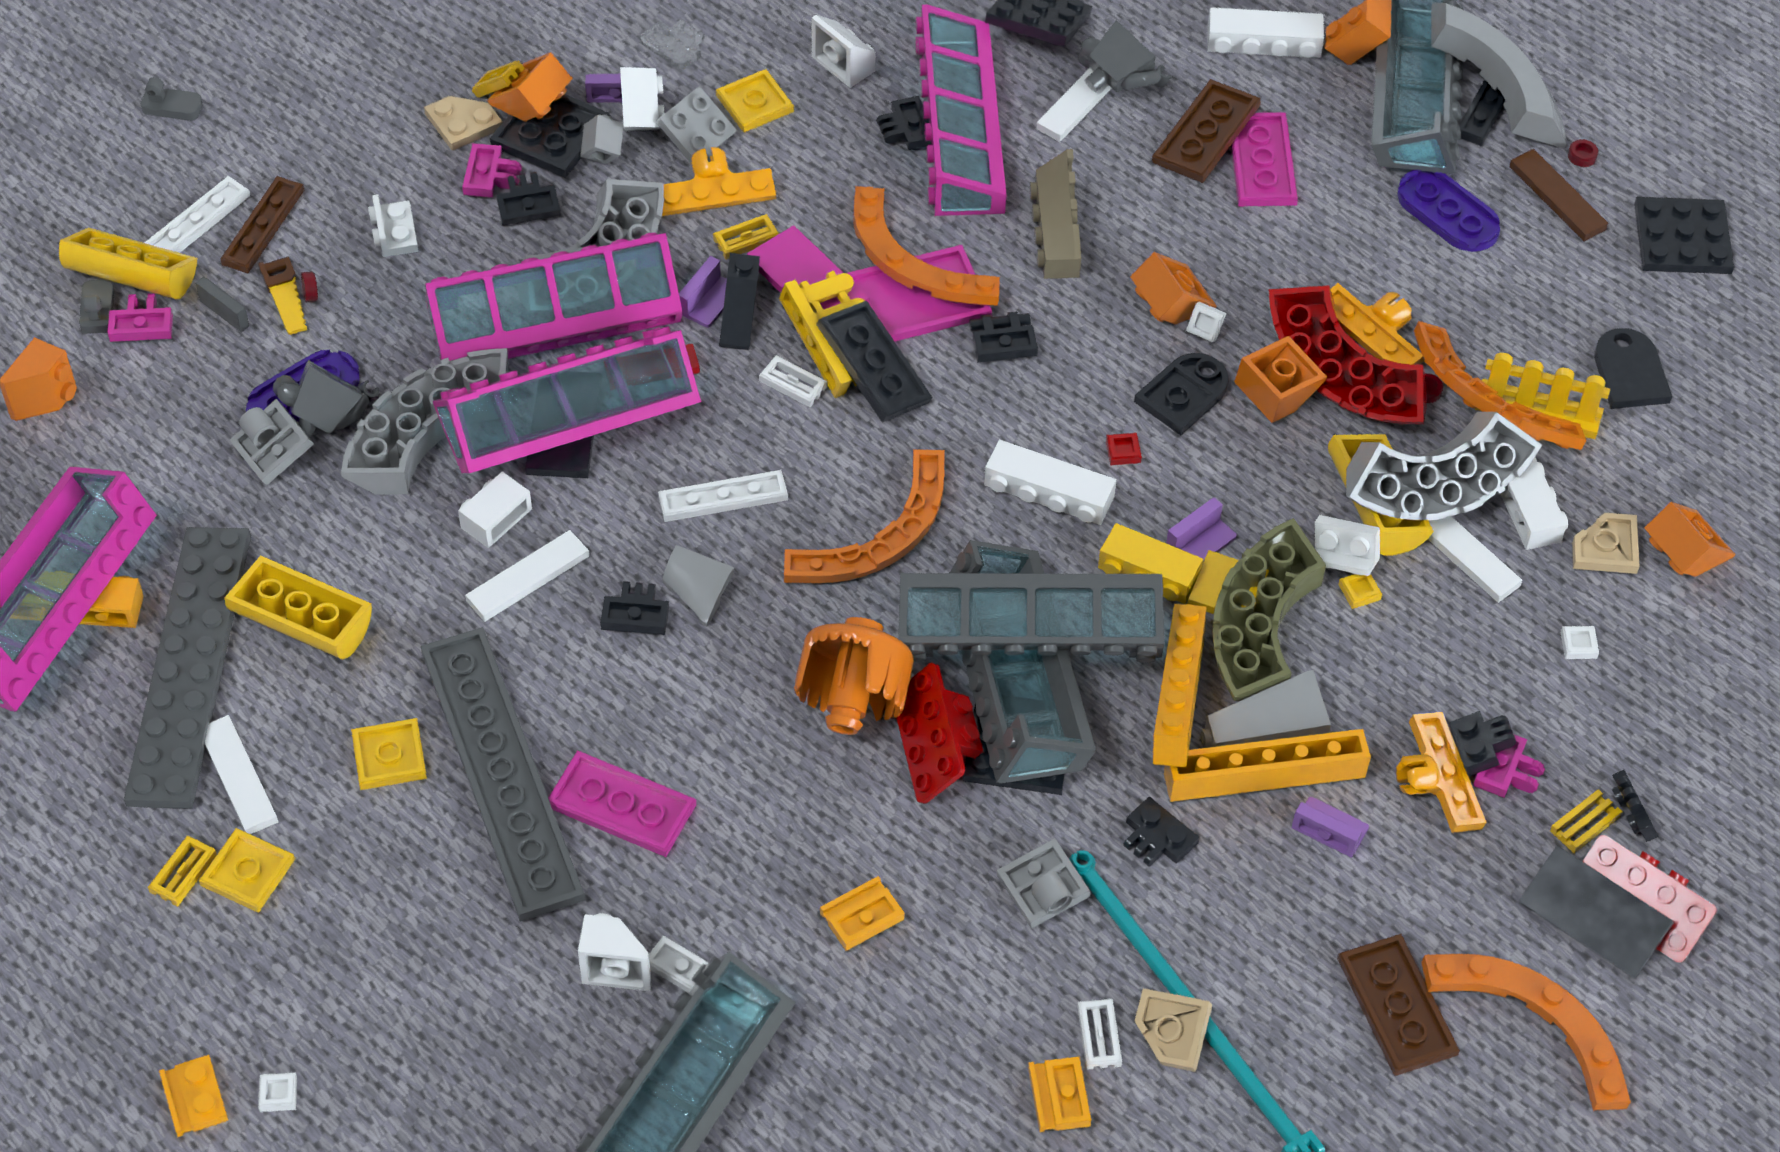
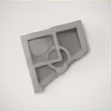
(697, 581)

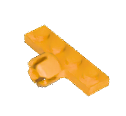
(716, 186)
(1377, 325)
(1440, 772)

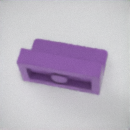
(603, 88)
(704, 294)
(1202, 531)
(1329, 826)

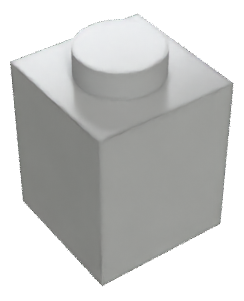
(602, 139)

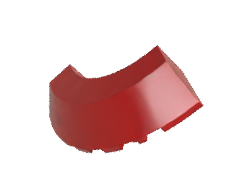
(1354, 378)

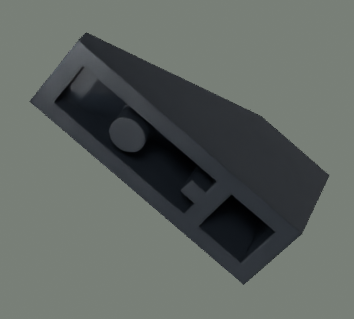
(739, 301)

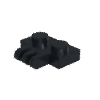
(905, 123)
(527, 201)
(635, 611)
(1481, 740)
(1638, 818)
(1158, 833)

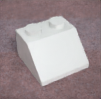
(841, 51)
(640, 98)
(612, 955)

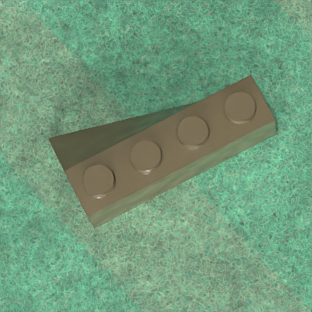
(1056, 218)

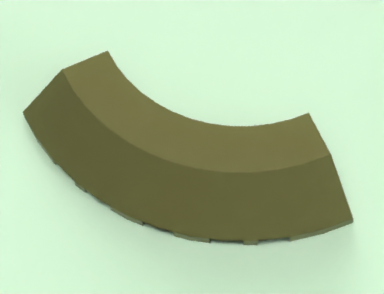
(1247, 640)

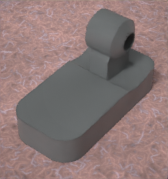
(170, 102)
(96, 301)

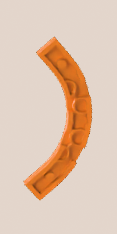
(907, 269)
(1443, 360)
(888, 544)
(1551, 1002)

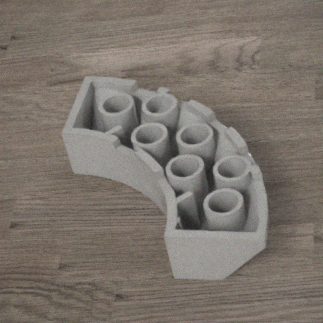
(1504, 67)
(622, 212)
(406, 423)
(1443, 480)

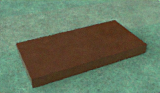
(1206, 130)
(1398, 1004)

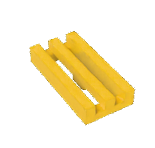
(497, 78)
(748, 239)
(1603, 805)
(168, 893)

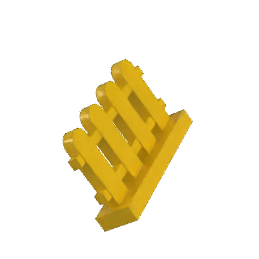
(805, 310)
(1556, 404)

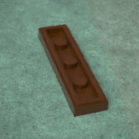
(1558, 194)
(262, 224)

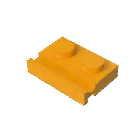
(862, 913)
(1059, 1094)
(193, 1095)

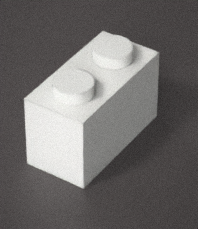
(494, 509)

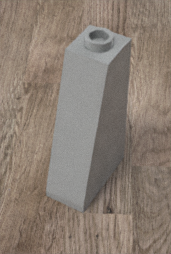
(1278, 712)

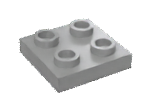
(696, 124)
(270, 440)
(1043, 883)

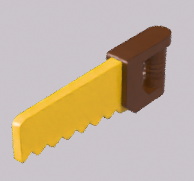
(284, 293)

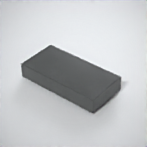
(222, 304)

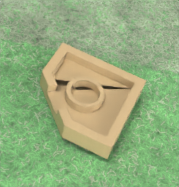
(462, 120)
(1608, 545)
(1173, 1027)

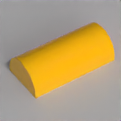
(128, 262)
(1395, 534)
(301, 607)

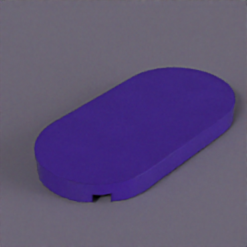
(1449, 210)
(330, 361)

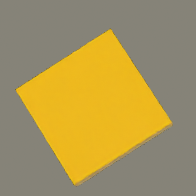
(754, 100)
(1211, 579)
(388, 754)
(247, 870)

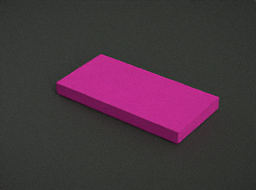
(1264, 162)
(796, 258)
(621, 803)

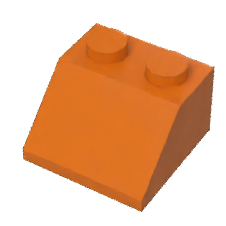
(1359, 30)
(533, 89)
(1169, 288)
(1279, 378)
(38, 381)
(1687, 540)

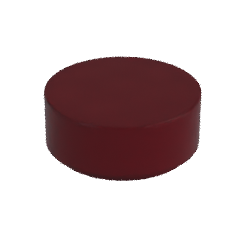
(1583, 153)
(309, 286)
(1434, 388)

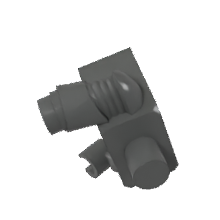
(1120, 61)
(323, 399)

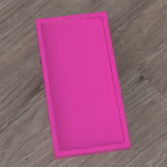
(914, 310)

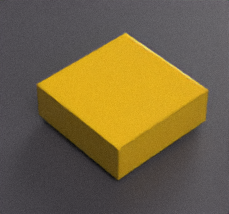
(1360, 590)

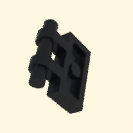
(1003, 343)

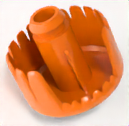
(853, 667)

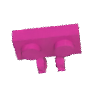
(483, 170)
(140, 324)
(1498, 778)

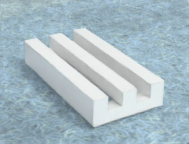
(789, 384)
(1102, 1060)

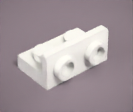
(395, 227)
(1347, 545)

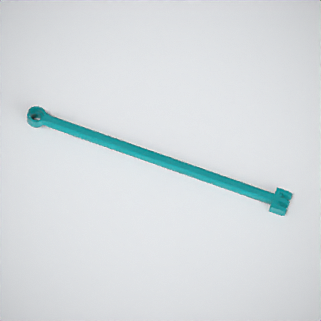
(1252, 1085)

